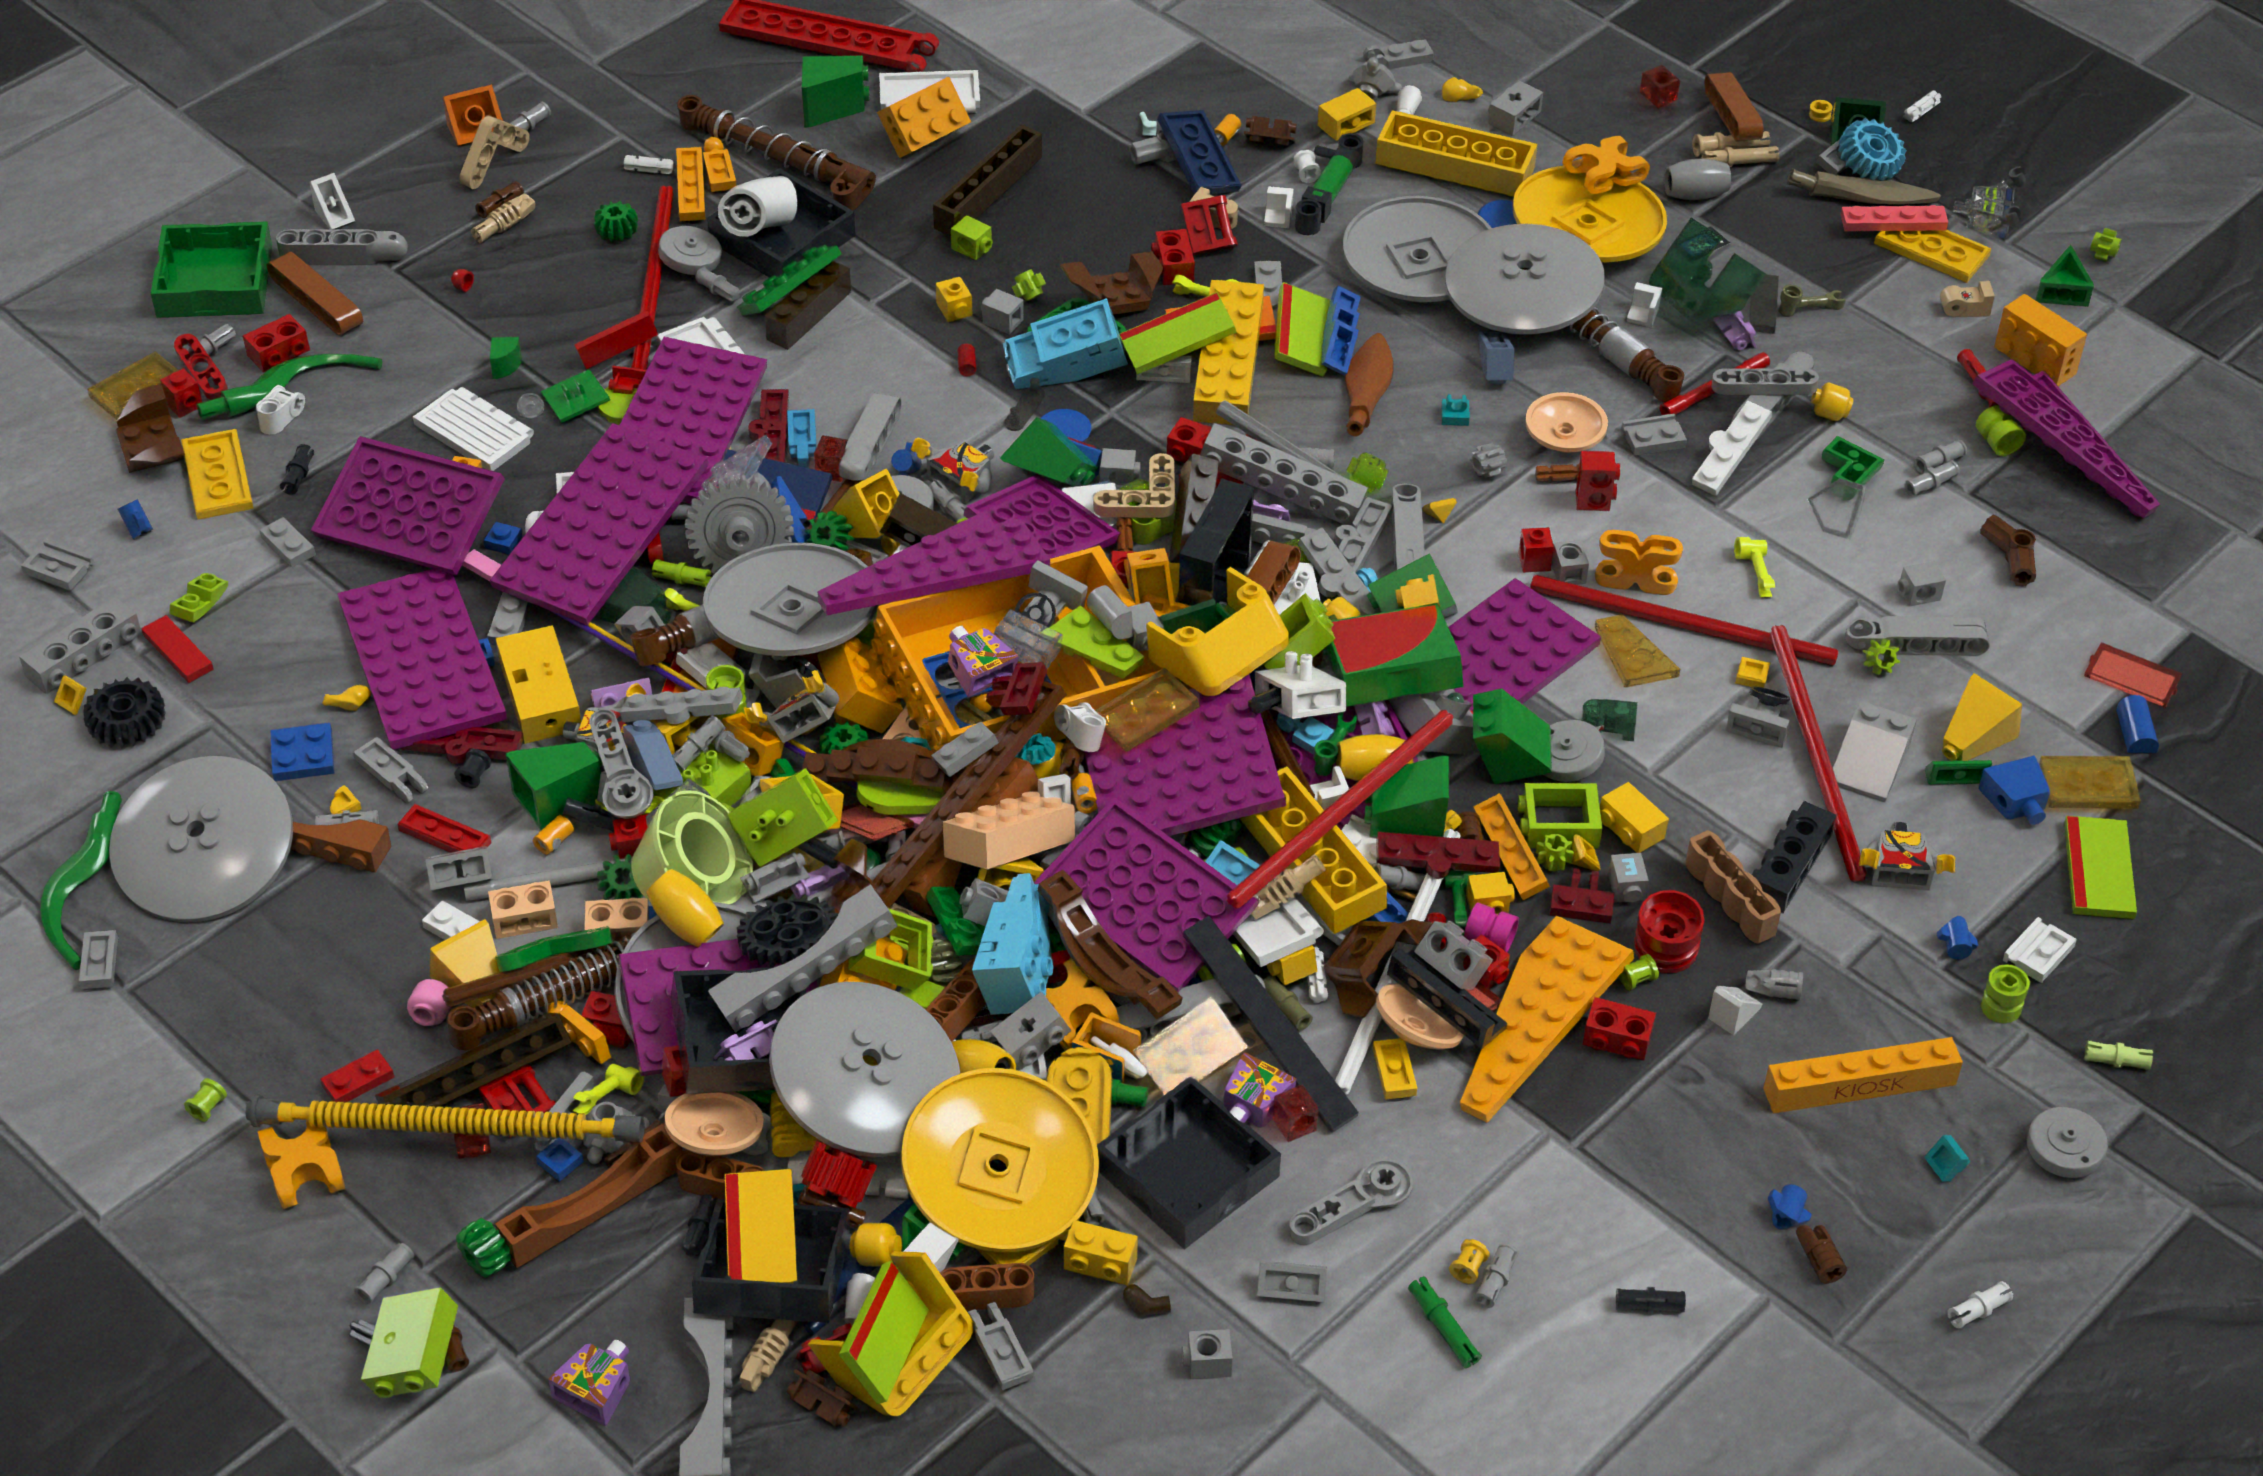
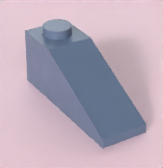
(1496, 356)
(651, 755)

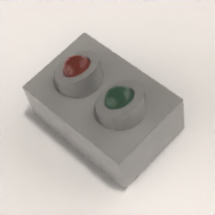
(1418, 709)

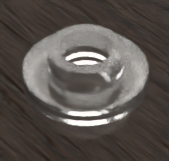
(530, 405)

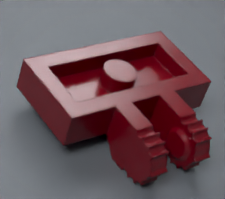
(1018, 692)
(1581, 902)

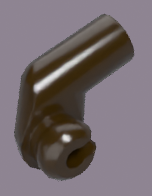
(1143, 1304)

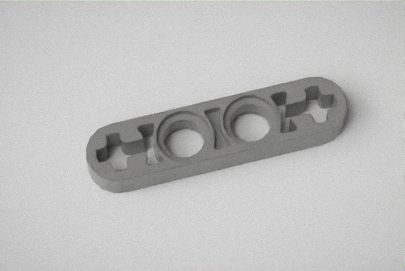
(1804, 381)

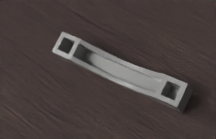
(750, 995)
(705, 1447)

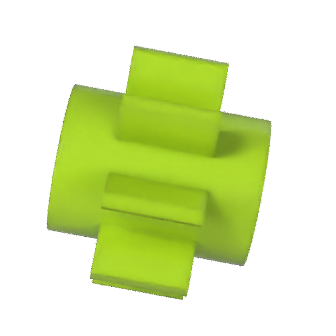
(2105, 244)
(1028, 285)
(1889, 659)
(1554, 852)

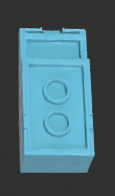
(1066, 347)
(1015, 949)

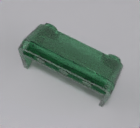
(1687, 268)

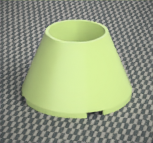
(696, 840)

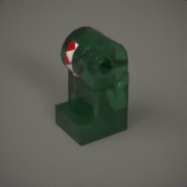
(1611, 716)

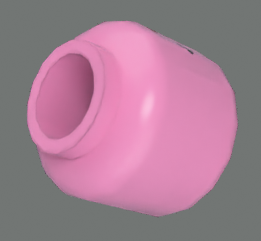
(427, 1004)

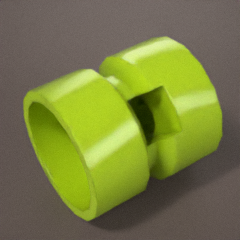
(2000, 430)
(729, 677)
(2005, 993)

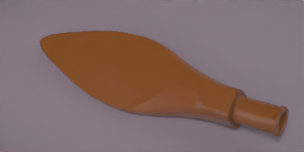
(1367, 381)

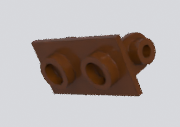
(1279, 133)
(834, 1403)

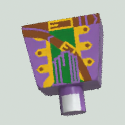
(979, 659)
(1252, 1090)
(593, 1380)

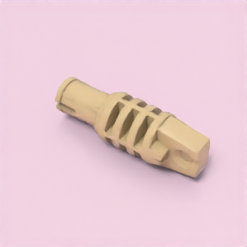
(504, 217)
(1286, 886)
(766, 1354)

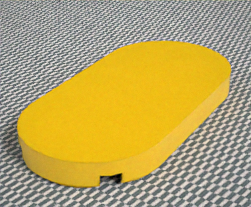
(1088, 1083)

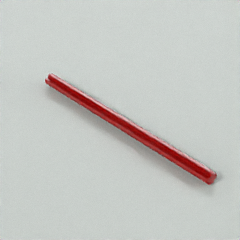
(654, 271)
(1677, 618)
(1818, 752)
(1339, 809)

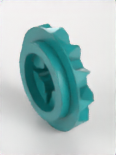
(1038, 749)

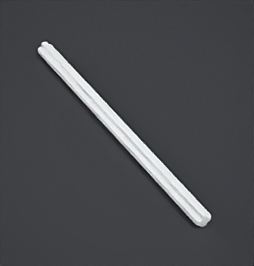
(1371, 1021)

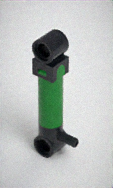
(1317, 200)

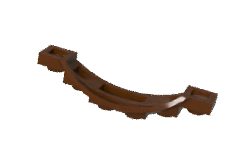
(881, 761)
(1098, 954)

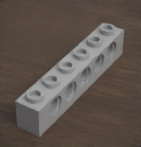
(1284, 475)

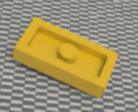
(1394, 1068)

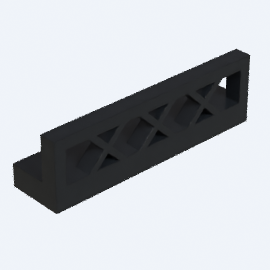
(1445, 998)

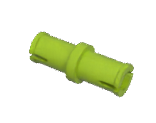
(681, 573)

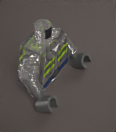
(1991, 207)

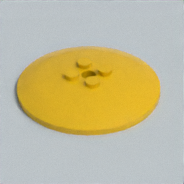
(1612, 223)
(1007, 1119)

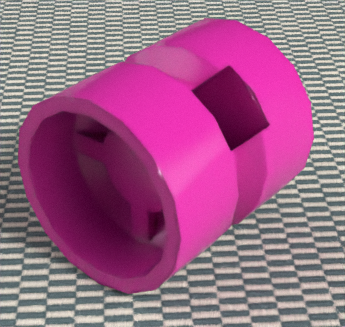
(1496, 927)

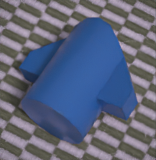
(906, 461)
(135, 518)
(1957, 938)
(1788, 1207)

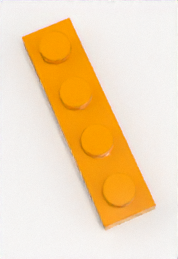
(690, 184)
(1512, 846)

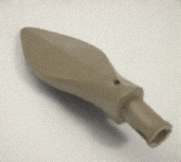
(1861, 189)

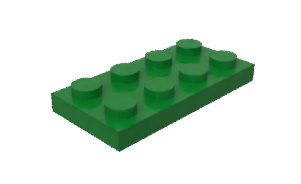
(793, 275)

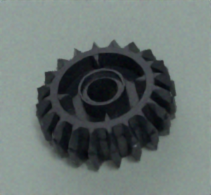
(124, 712)

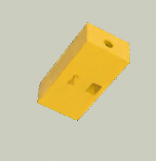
(538, 683)

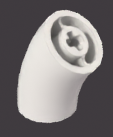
(758, 205)

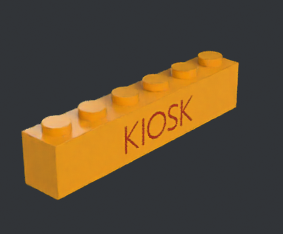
(1862, 1075)

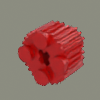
(837, 1172)

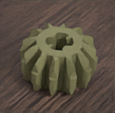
(944, 961)

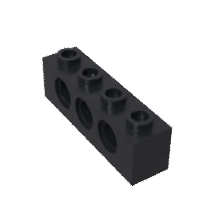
(1795, 852)

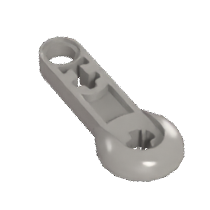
(619, 770)
(1354, 1199)

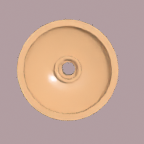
(1566, 422)
(1414, 1020)
(714, 1122)

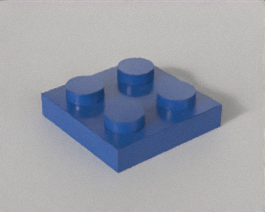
(302, 752)

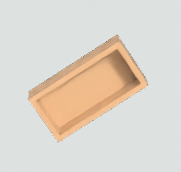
(1009, 830)

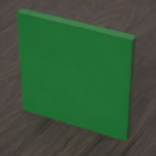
(575, 395)

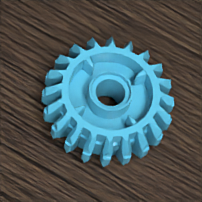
(1872, 150)

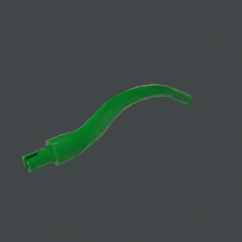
(245, 398)
(76, 870)

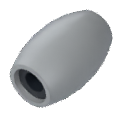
(1697, 179)

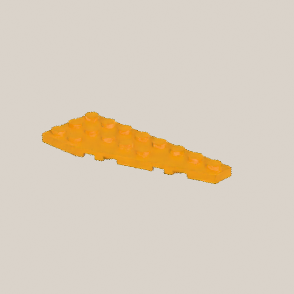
(1541, 1004)

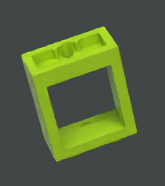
(1307, 630)
(1560, 794)
(919, 966)

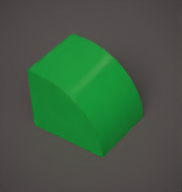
(504, 356)

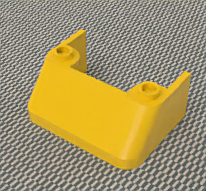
(1228, 651)
(938, 1341)

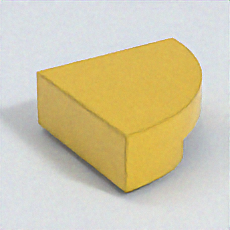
(344, 801)

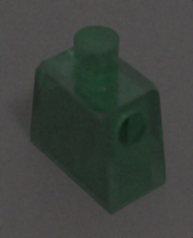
(632, 591)

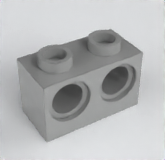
(458, 868)
(1451, 959)

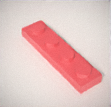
(1894, 218)

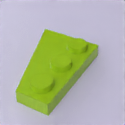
(1092, 640)

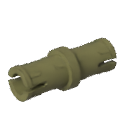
(1288, 1003)

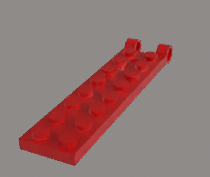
(828, 34)

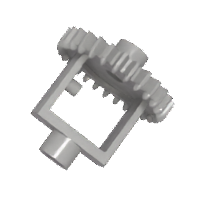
(736, 508)

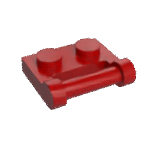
(1200, 225)
(505, 1095)

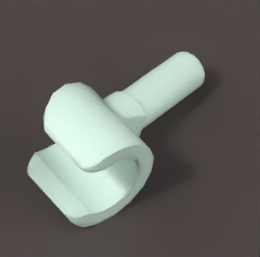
(1149, 127)

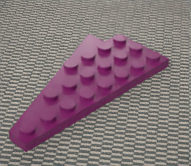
(2061, 426)
(953, 559)

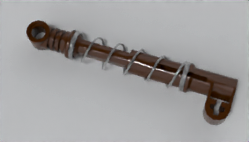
(848, 181)

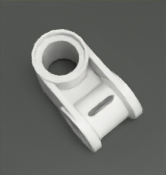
(278, 409)
(1081, 725)

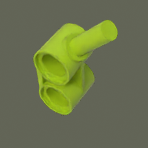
(1149, 529)

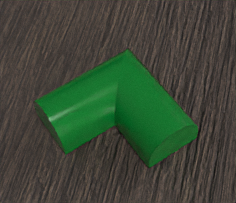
(1853, 461)

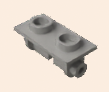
(775, 877)

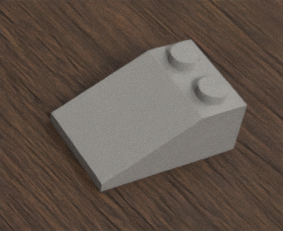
(1873, 750)

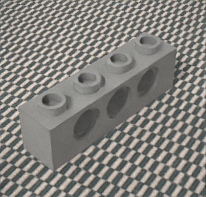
(80, 644)

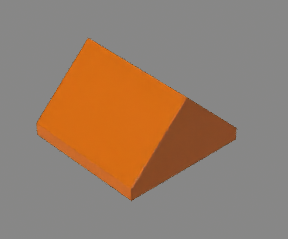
(467, 110)

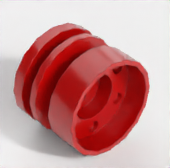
(1669, 930)

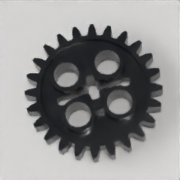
(784, 929)

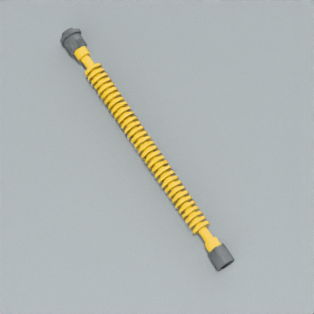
(439, 1119)

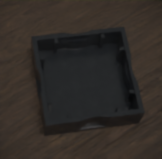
(816, 223)
(1216, 544)
(703, 1027)
(1188, 1162)
(821, 1250)

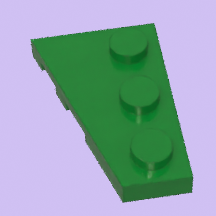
(962, 933)

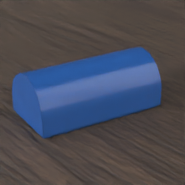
(2137, 725)

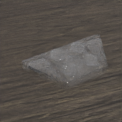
(742, 463)

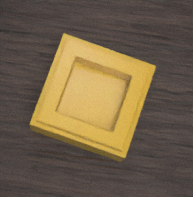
(1752, 672)

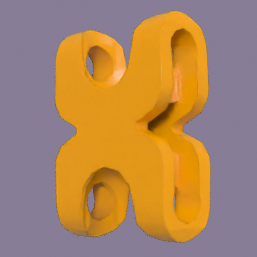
(1606, 164)
(1638, 562)
(1077, 999)
(299, 1161)

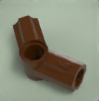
(2018, 548)

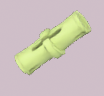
(2118, 1055)

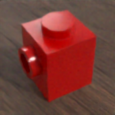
(181, 392)
(627, 835)

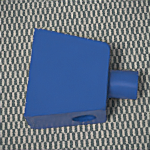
(2017, 789)

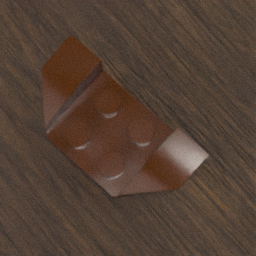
(1123, 291)
(148, 431)
(854, 862)
(1359, 958)

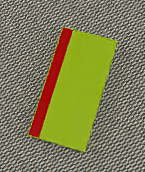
(1301, 328)
(1177, 333)
(2100, 867)
(884, 1332)

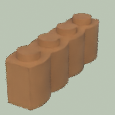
(1733, 887)

